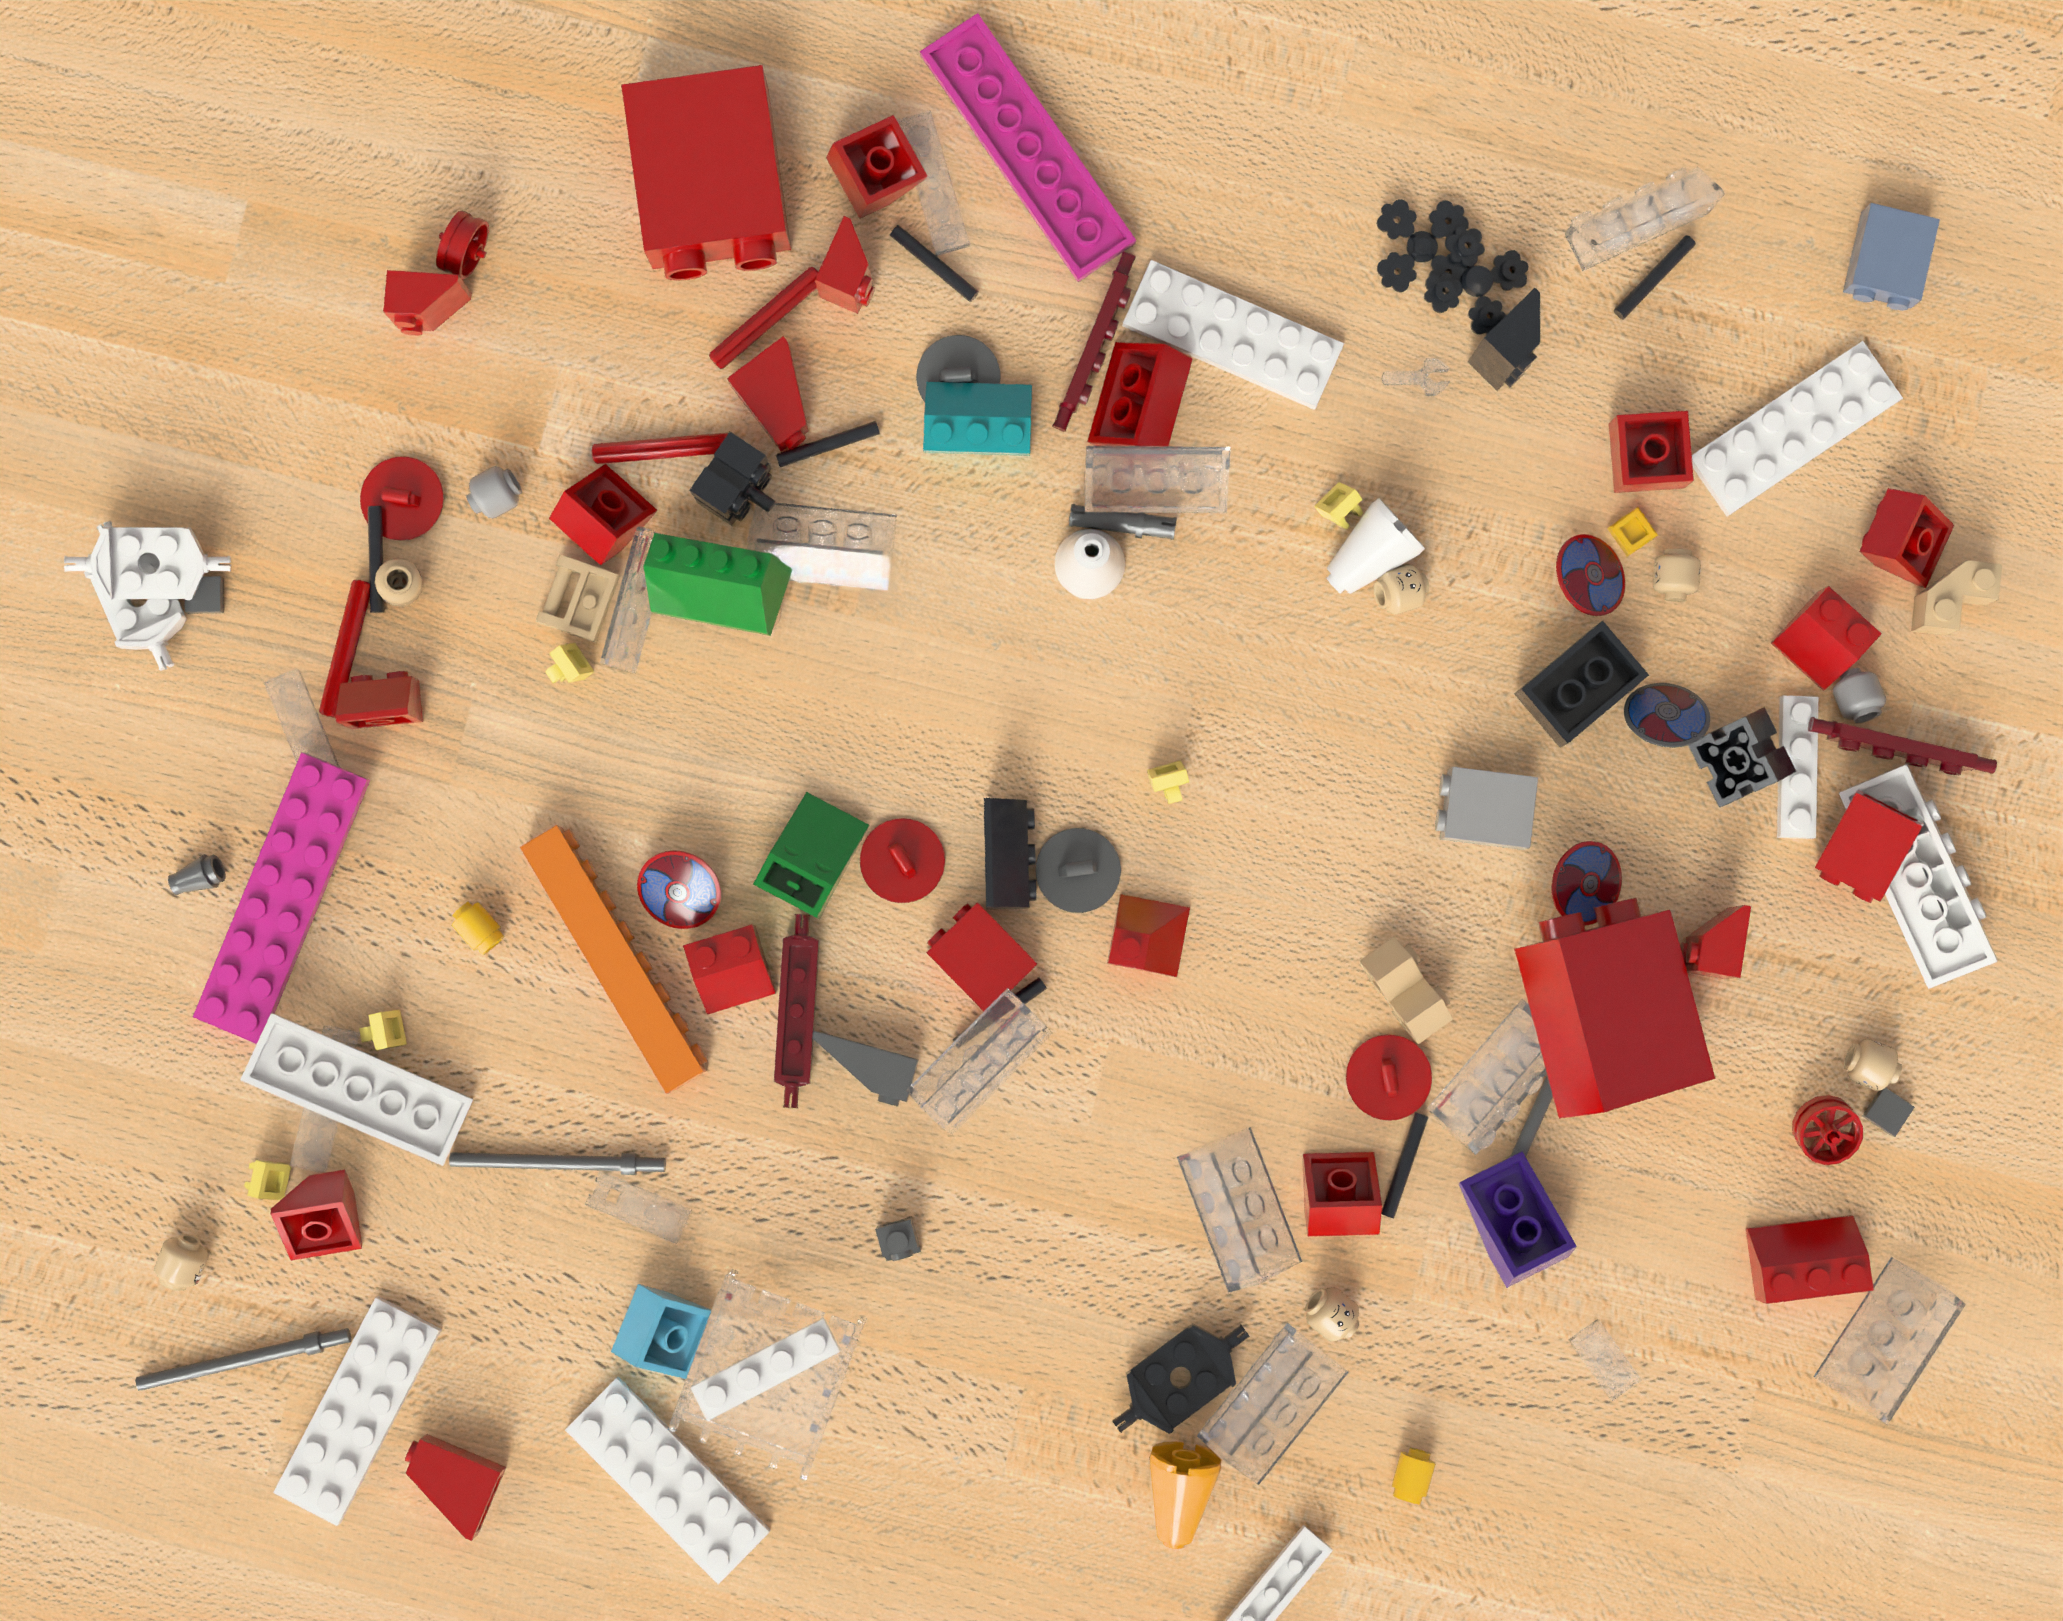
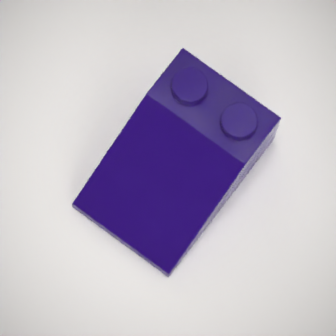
(1516, 1219)

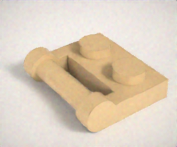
(588, 601)

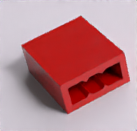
(1868, 847)
(980, 955)

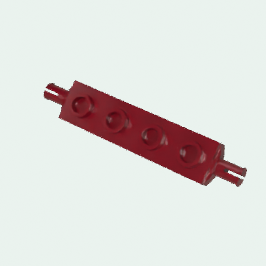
(1103, 329)
(1887, 746)
(796, 1011)

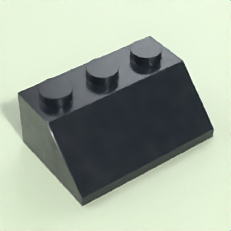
(1510, 345)
(1008, 854)

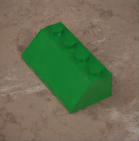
(715, 583)

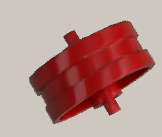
(462, 244)
(1827, 1130)

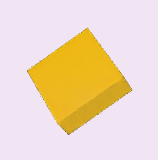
(1632, 531)

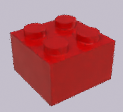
(1651, 451)

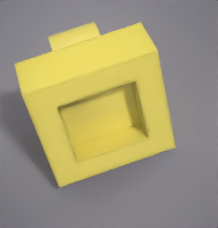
(1339, 503)
(569, 664)
(1168, 779)
(385, 1030)
(268, 1180)

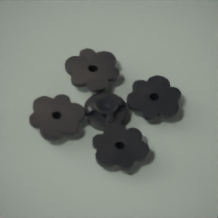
(1421, 245)
(1475, 280)

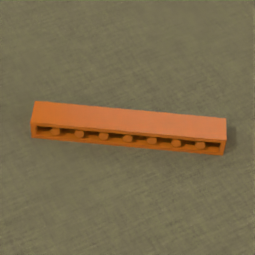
(613, 958)

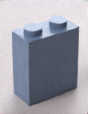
(1891, 256)

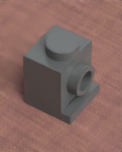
(898, 1239)

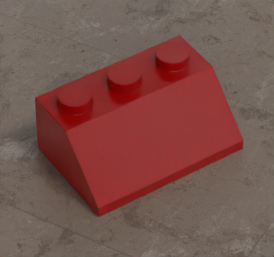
(1140, 395)
(1808, 1260)

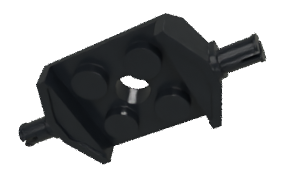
(1167, 1405)

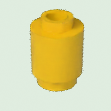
(477, 927)
(1413, 1475)

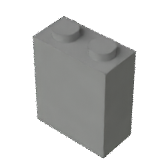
(1487, 808)

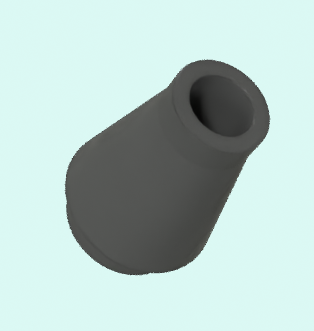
(200, 874)

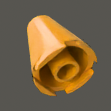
(1181, 1489)

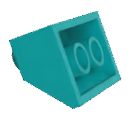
(977, 418)

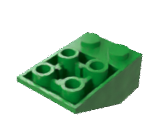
(811, 855)

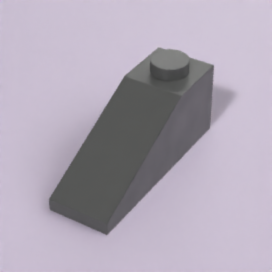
(875, 1068)

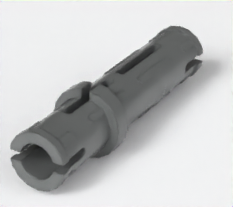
(1124, 522)

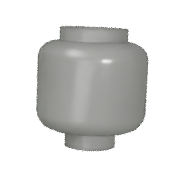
(494, 492)
(1859, 695)

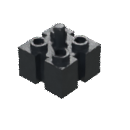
(732, 479)
(1742, 757)

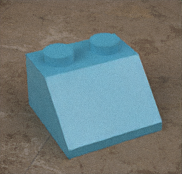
(661, 1332)

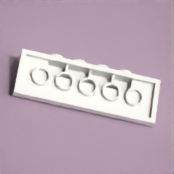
(1929, 889)

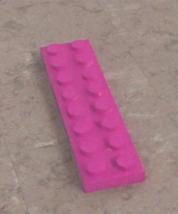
(1027, 147)
(281, 897)

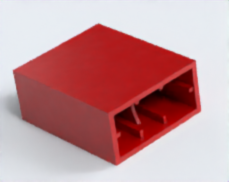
(706, 171)
(1613, 1009)

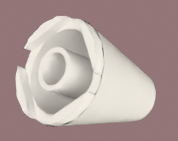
(1372, 549)
(1086, 575)

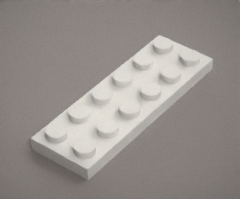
(1232, 334)
(1795, 428)
(356, 1089)
(357, 1411)
(668, 1480)

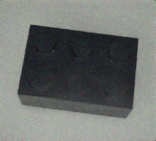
(1581, 684)

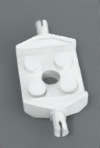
(118, 570)
(145, 625)

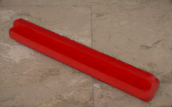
(764, 319)
(657, 448)
(345, 645)

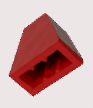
(773, 395)
(454, 1481)

